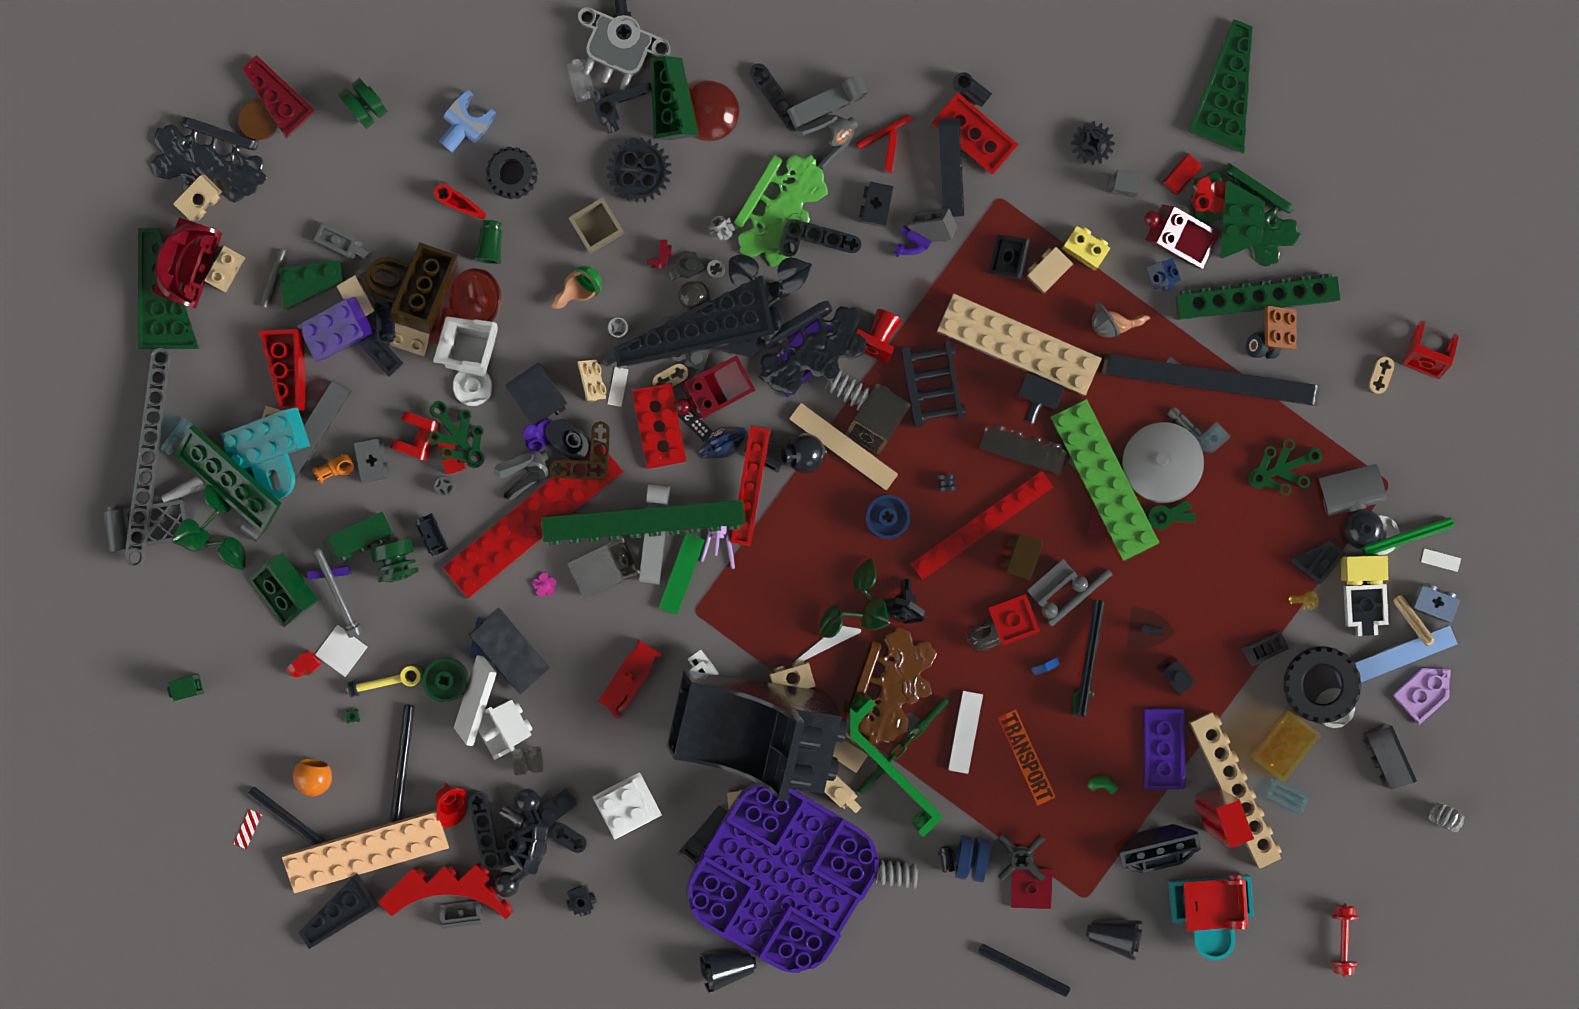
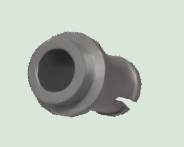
(512, 816)

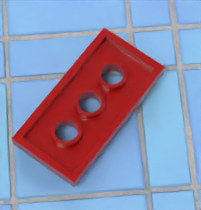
(989, 133)
(646, 419)

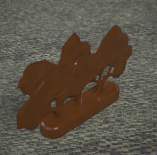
(898, 684)

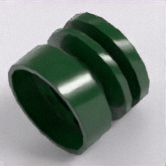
(394, 561)

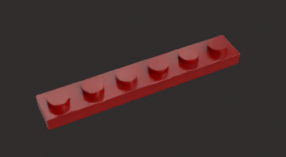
(751, 481)

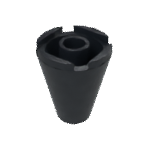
(1117, 936)
(725, 968)

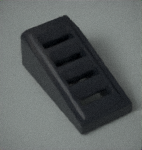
(1250, 656)

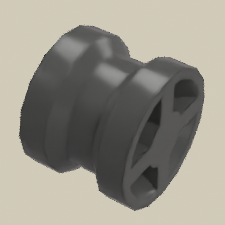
(442, 484)

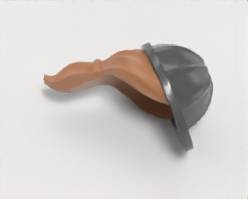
(1112, 324)

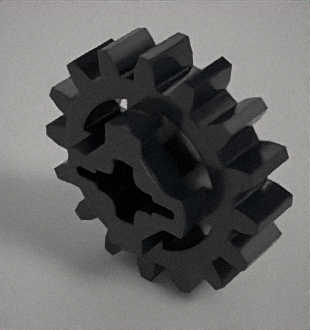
(1104, 138)

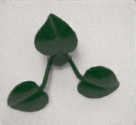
(195, 538)
(875, 611)

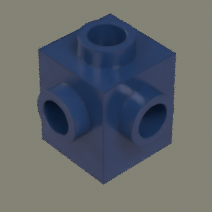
(1164, 274)

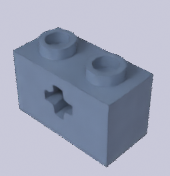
(1444, 611)

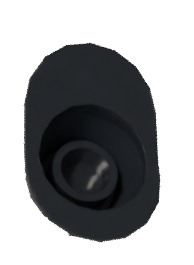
(568, 439)

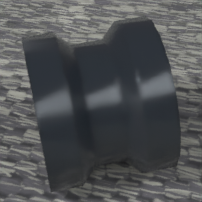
(946, 483)

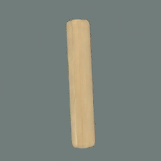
(1414, 620)

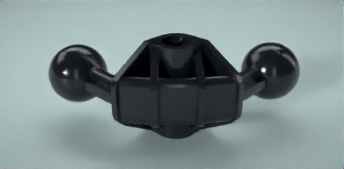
(524, 846)

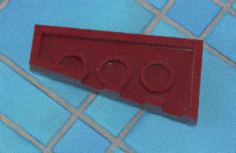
(280, 100)

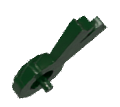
(1161, 517)

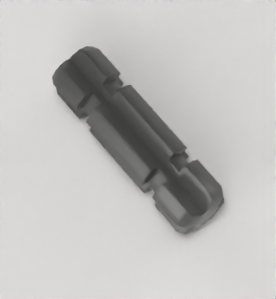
(1182, 421)

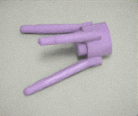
(719, 535)

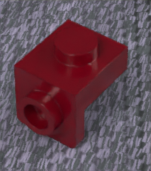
(664, 252)

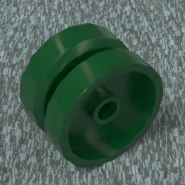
(363, 102)
(434, 683)

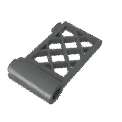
(117, 524)

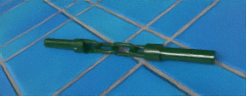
(922, 725)

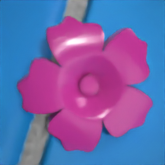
(544, 585)

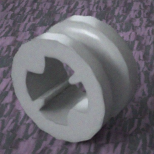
(719, 274)

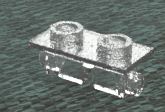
(581, 83)

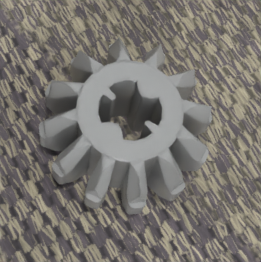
(1446, 817)

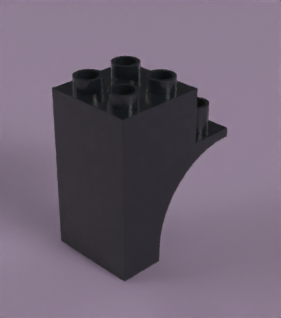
(757, 731)

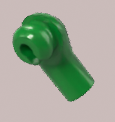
(1102, 782)

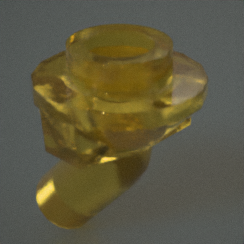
(1309, 600)

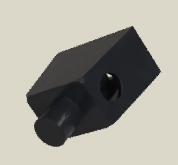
(1176, 675)

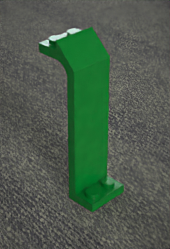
(861, 706)

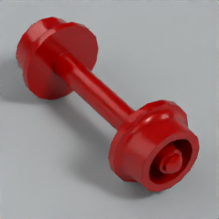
(1344, 966)

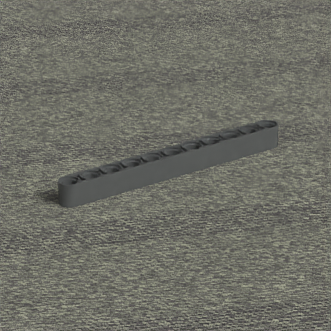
(145, 447)

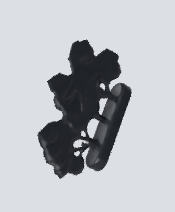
(204, 160)
(817, 352)

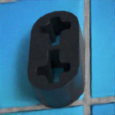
(572, 834)

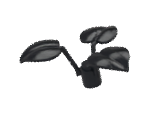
(790, 270)

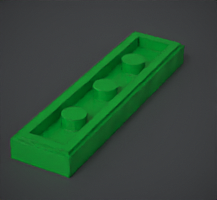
(681, 574)

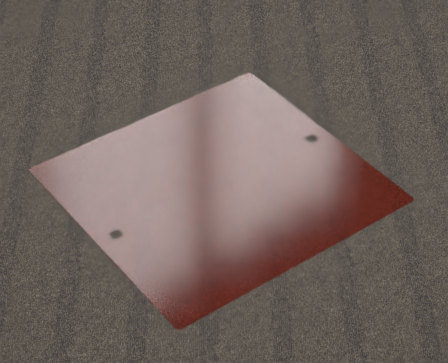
(1205, 582)

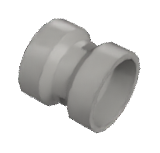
(618, 327)

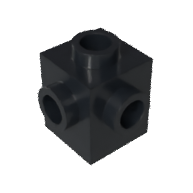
(584, 893)

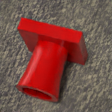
(879, 334)

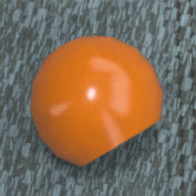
(312, 777)

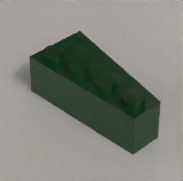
(671, 100)

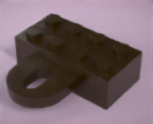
(417, 286)

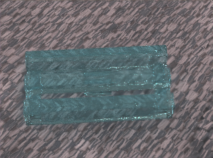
(1272, 789)

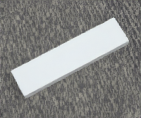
(965, 732)

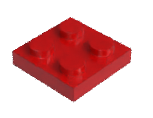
(1014, 619)

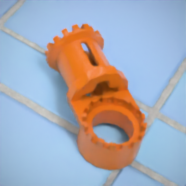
(332, 468)

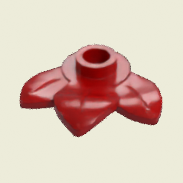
(1212, 193)

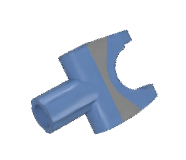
(463, 124)

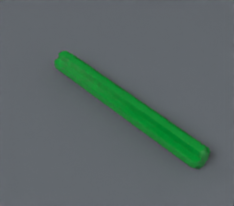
(1408, 536)

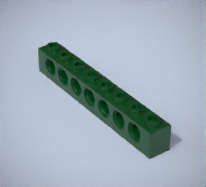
(1329, 293)

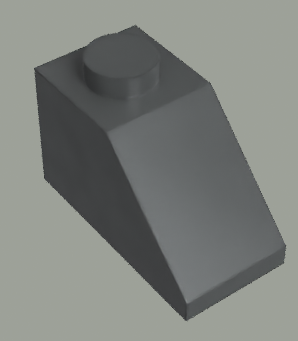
(934, 225)

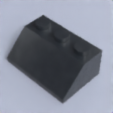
(1388, 757)

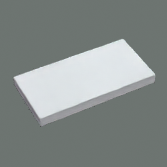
(475, 700)

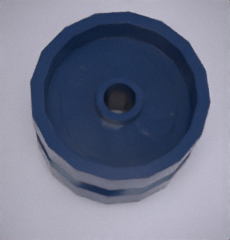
(899, 517)
(972, 858)

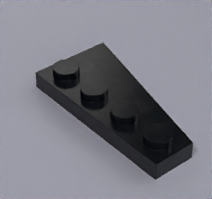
(343, 909)

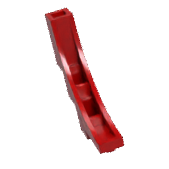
(445, 882)

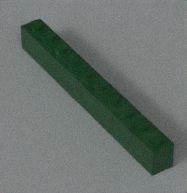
(643, 521)

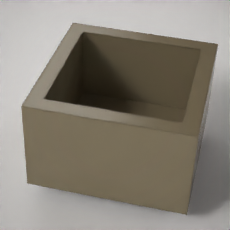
(596, 225)

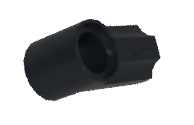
(973, 91)

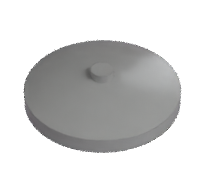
(1163, 462)

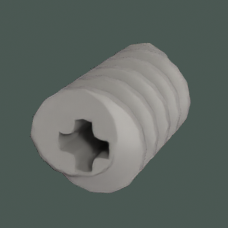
(848, 389)
(897, 873)

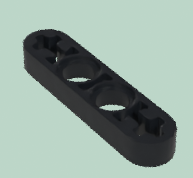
(777, 96)

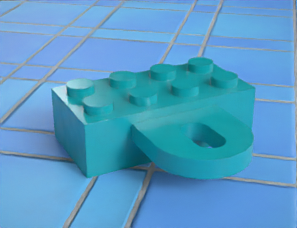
(266, 447)

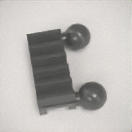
(1051, 583)

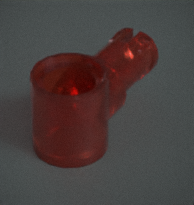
(436, 331)

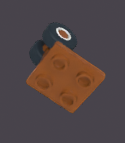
(1279, 333)

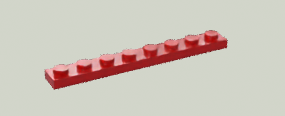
(981, 525)

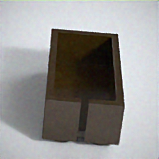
(1021, 556)

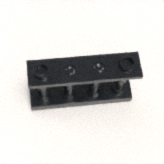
(913, 377)

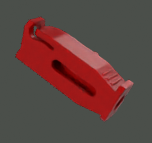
(629, 678)

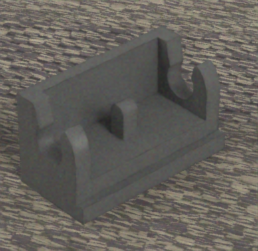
(461, 914)

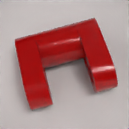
(421, 446)

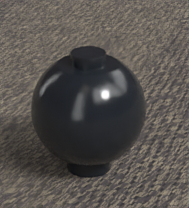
(804, 453)

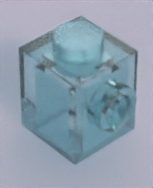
(1213, 438)

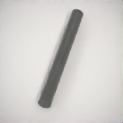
(1080, 596)

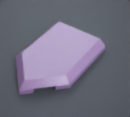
(1424, 693)

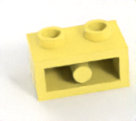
(1086, 247)

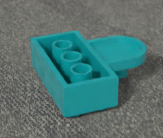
(1213, 943)

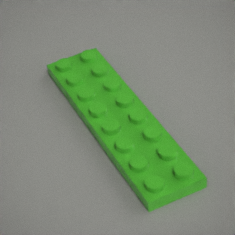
(1104, 480)

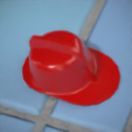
(450, 805)

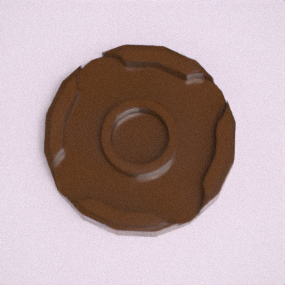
(256, 121)

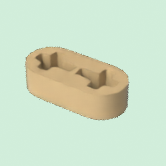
(670, 371)
(1376, 373)

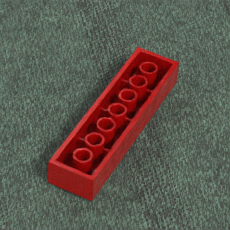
(1223, 817)

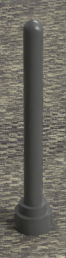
(352, 627)

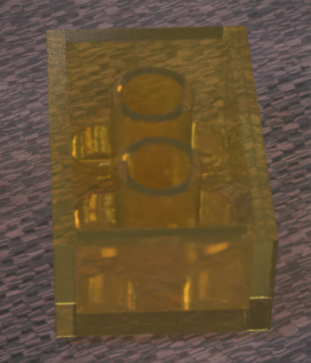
(1284, 745)

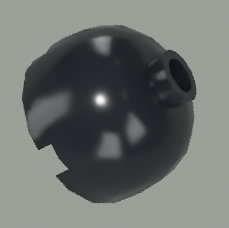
(1362, 528)

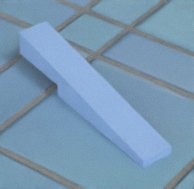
(1403, 654)

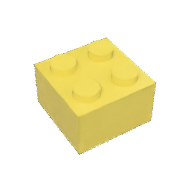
(1364, 568)

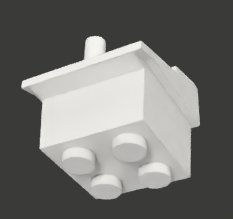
(466, 345)
(503, 728)
(627, 805)

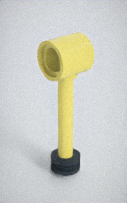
(354, 688)

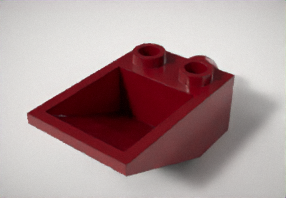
(1180, 235)
(718, 386)

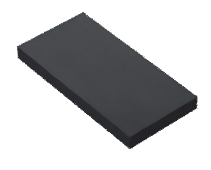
(509, 651)

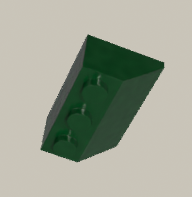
(283, 589)

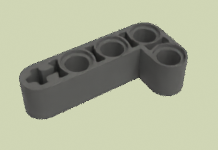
(828, 102)

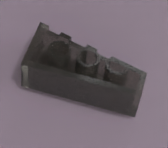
(1024, 450)

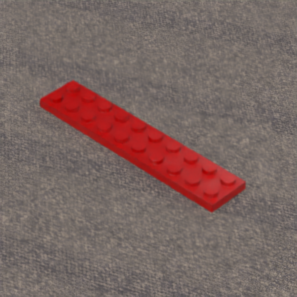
(523, 525)

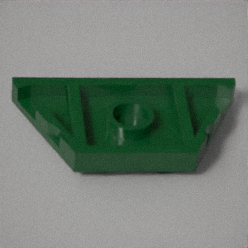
(1241, 220)

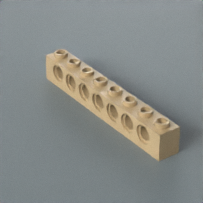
(1200, 726)

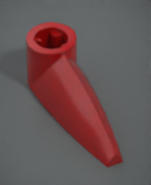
(457, 201)

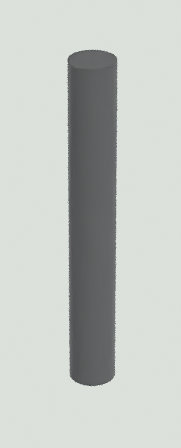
(273, 278)

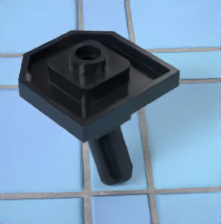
(904, 605)

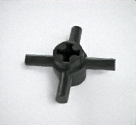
(1021, 850)

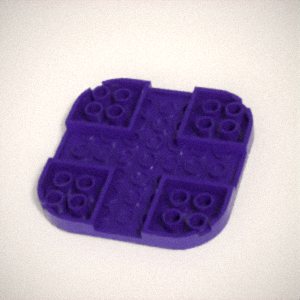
(782, 877)

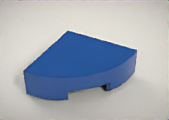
(1046, 666)

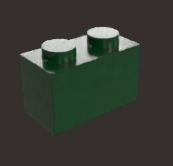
(185, 687)

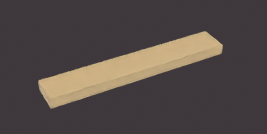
(843, 446)

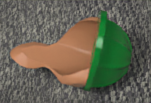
(579, 285)

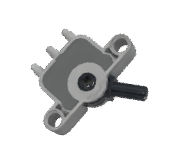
(613, 51)

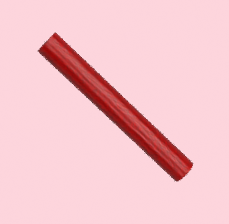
(883, 131)

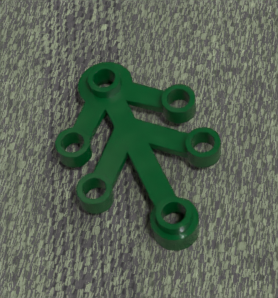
(458, 437)
(1282, 469)

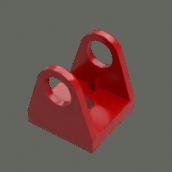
(1428, 360)

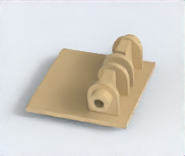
(410, 339)
(592, 380)

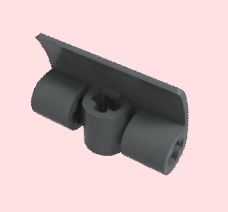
(1352, 490)

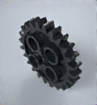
(641, 152)

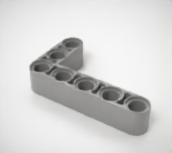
(654, 546)

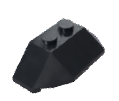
(1159, 848)

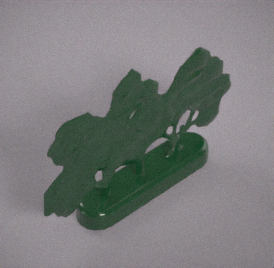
(1274, 235)

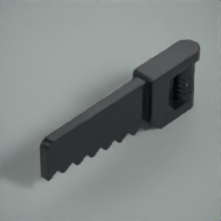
(703, 835)

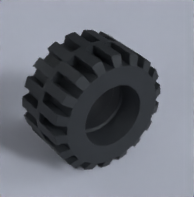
(511, 155)

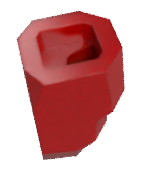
(304, 665)

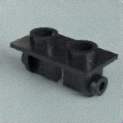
(383, 329)
(435, 543)

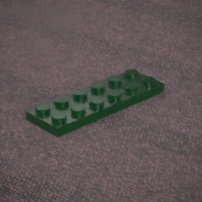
(227, 479)

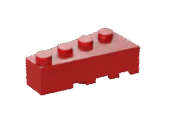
(287, 366)

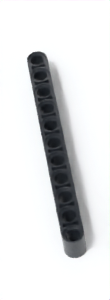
(1210, 379)

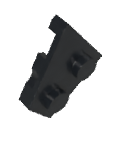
(1318, 561)

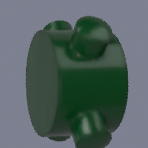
(352, 716)

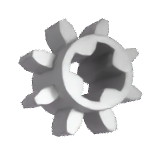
(721, 228)

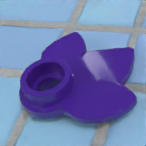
(536, 435)

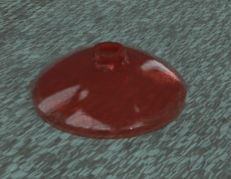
(725, 110)
(468, 292)

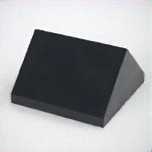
(1009, 257)

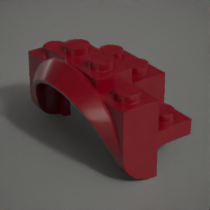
(185, 262)

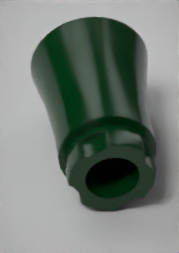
(489, 243)

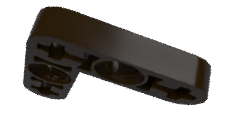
(594, 459)

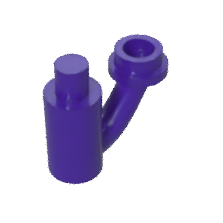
(921, 242)

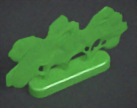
(808, 187)

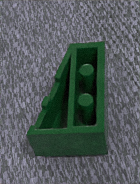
(309, 280)
(357, 537)

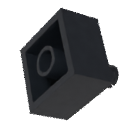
(1039, 394)

